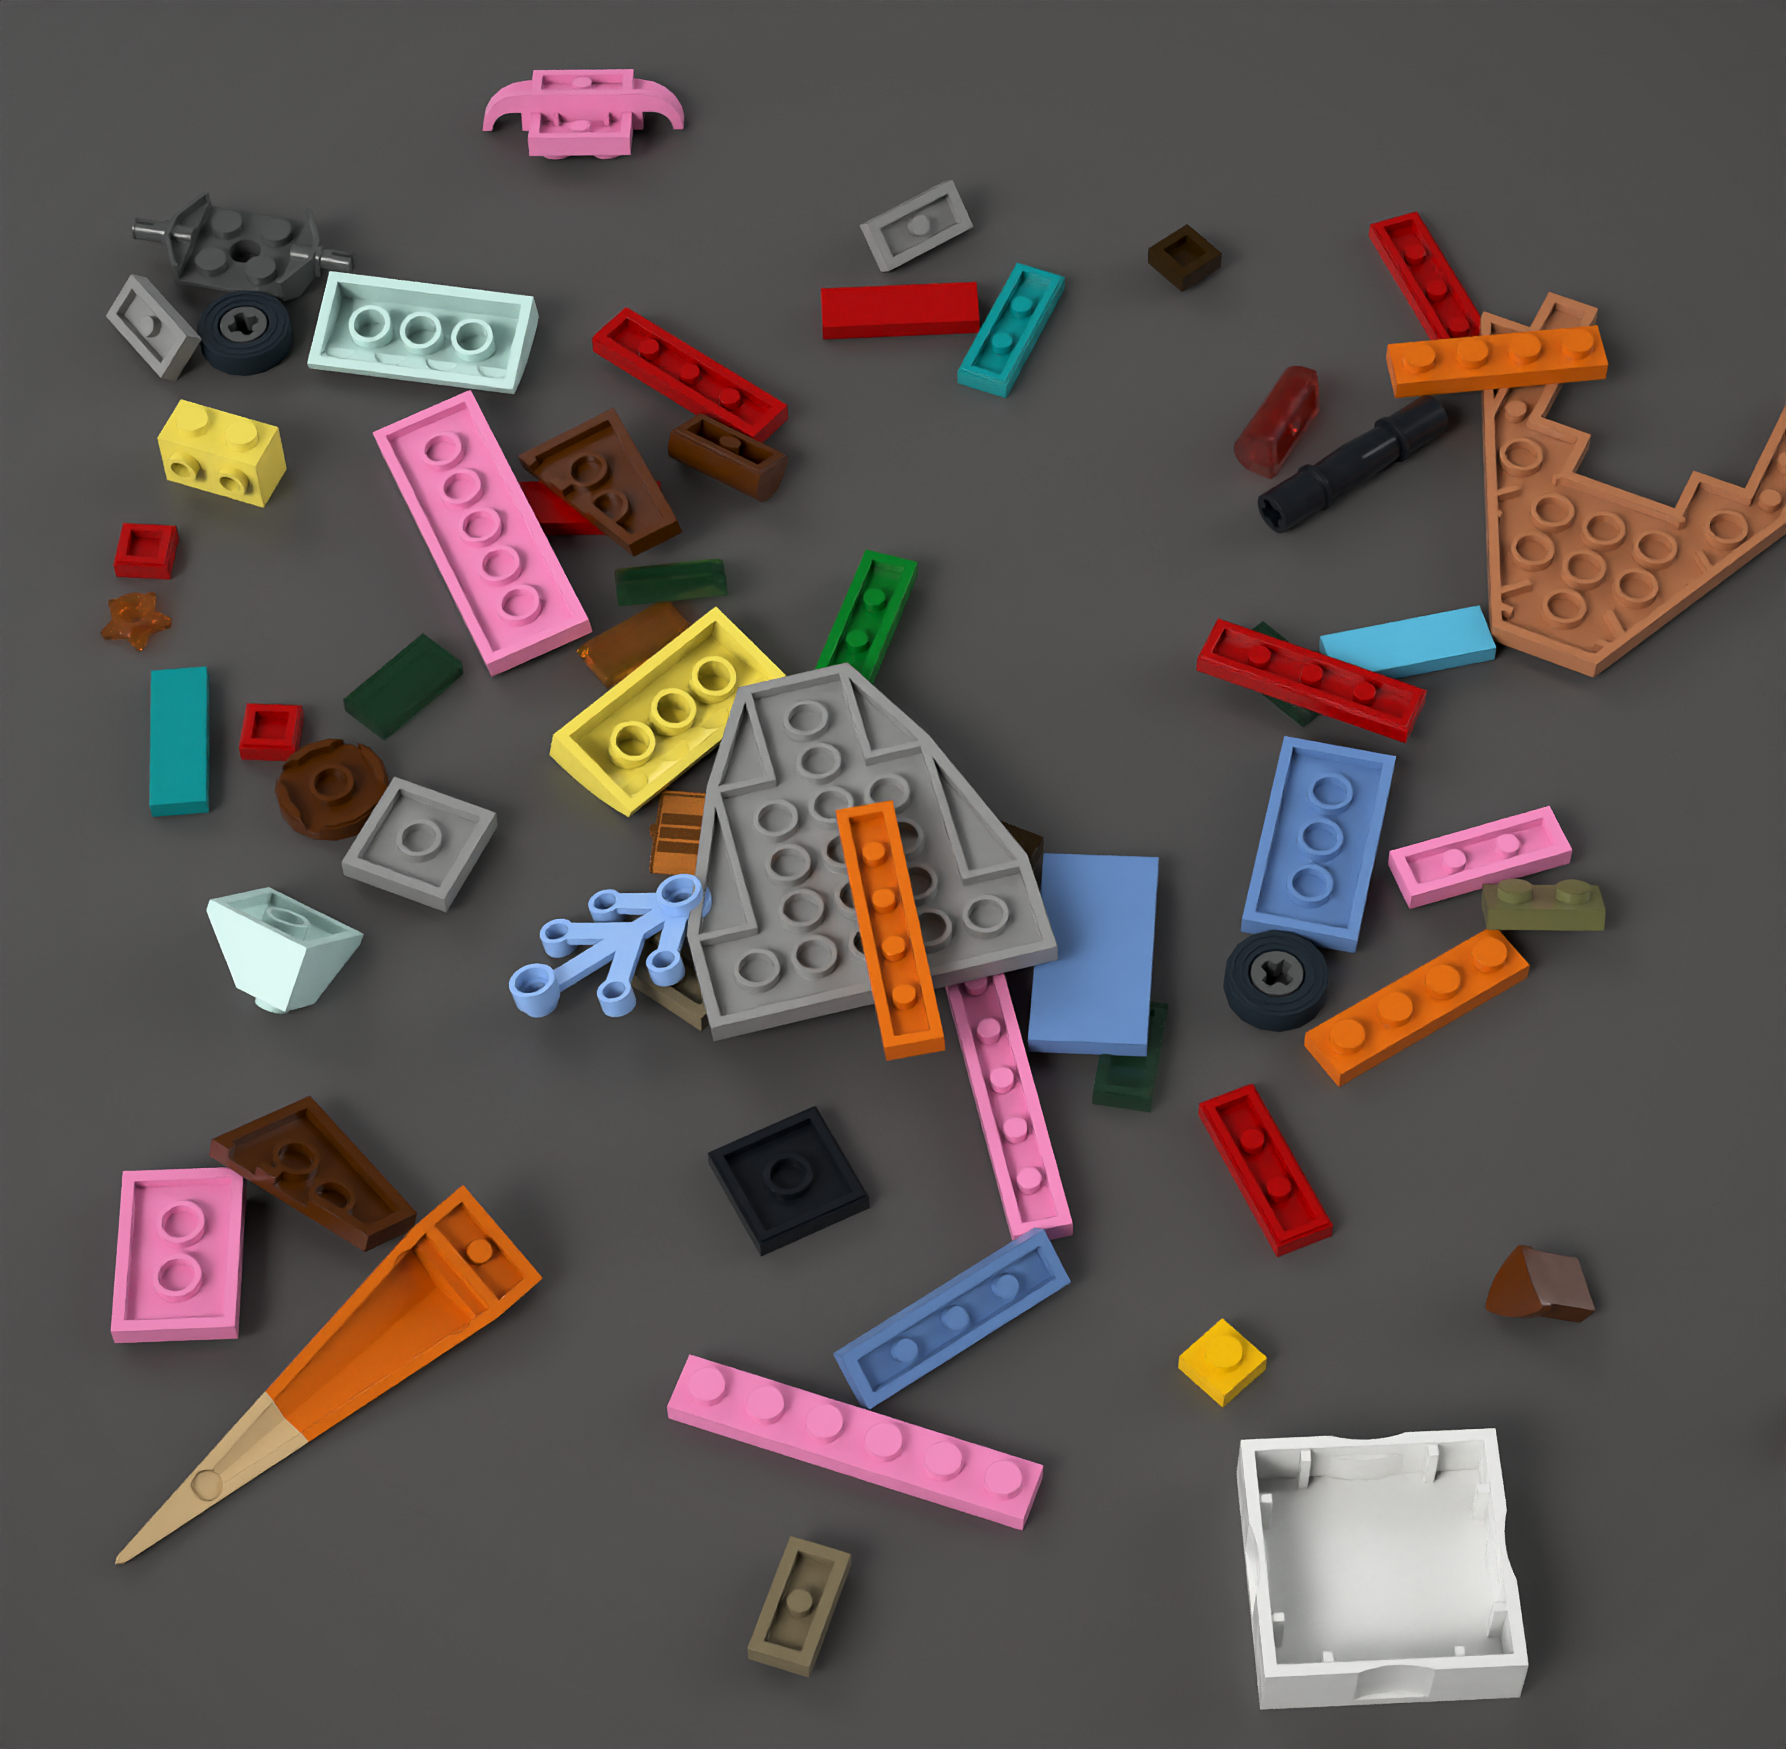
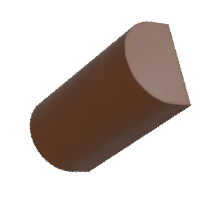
(728, 456)

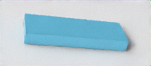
(1415, 644)

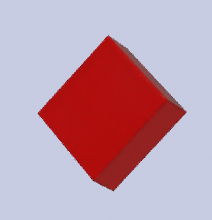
(146, 551)
(271, 731)

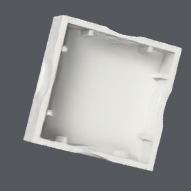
(1379, 1570)

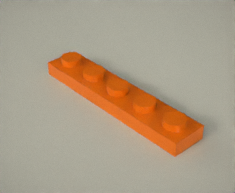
(890, 931)

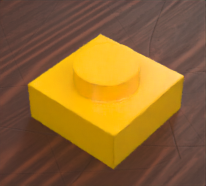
(1222, 1362)

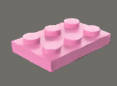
(179, 1255)

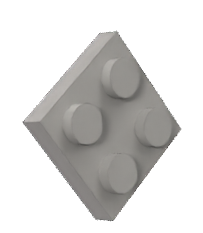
(420, 844)

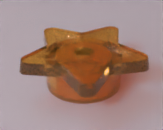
(130, 607)

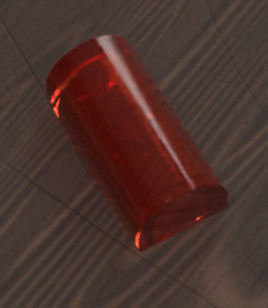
(1279, 422)

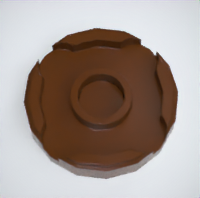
(330, 789)

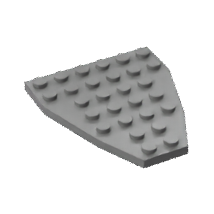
(771, 853)

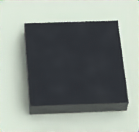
(788, 1180)

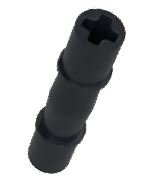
(1352, 463)

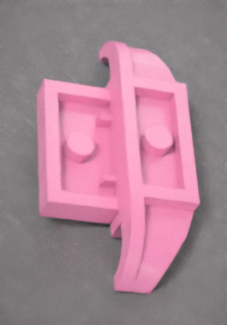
(583, 111)

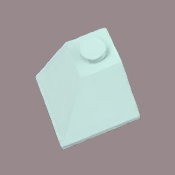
(280, 947)

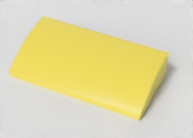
(661, 714)

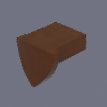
(1540, 1285)

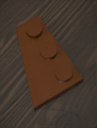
(606, 482)
(318, 1172)

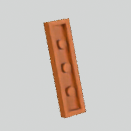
(1496, 361)
(1416, 1005)

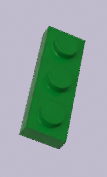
(870, 613)

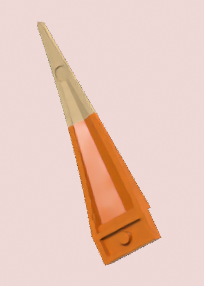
(418, 1303)

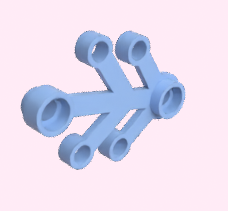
(538, 986)

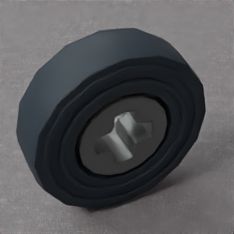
(242, 354)
(1279, 1005)

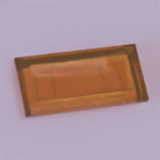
(632, 642)

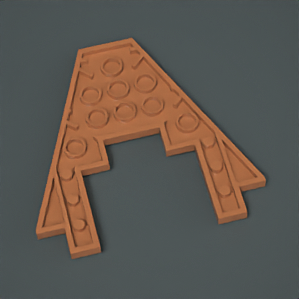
(1589, 566)

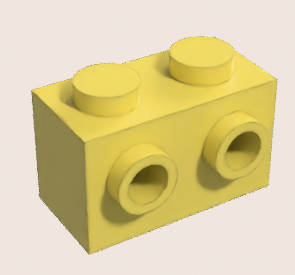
(222, 453)

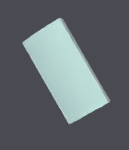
(423, 332)

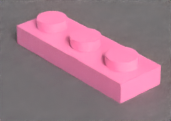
(1479, 856)

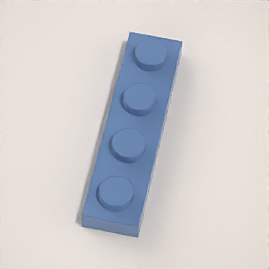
(951, 1318)

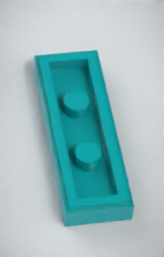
(1011, 330)
(179, 741)

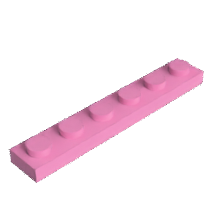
(1009, 1108)
(856, 1442)

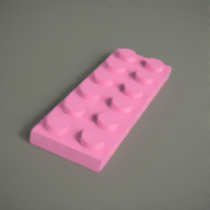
(482, 533)

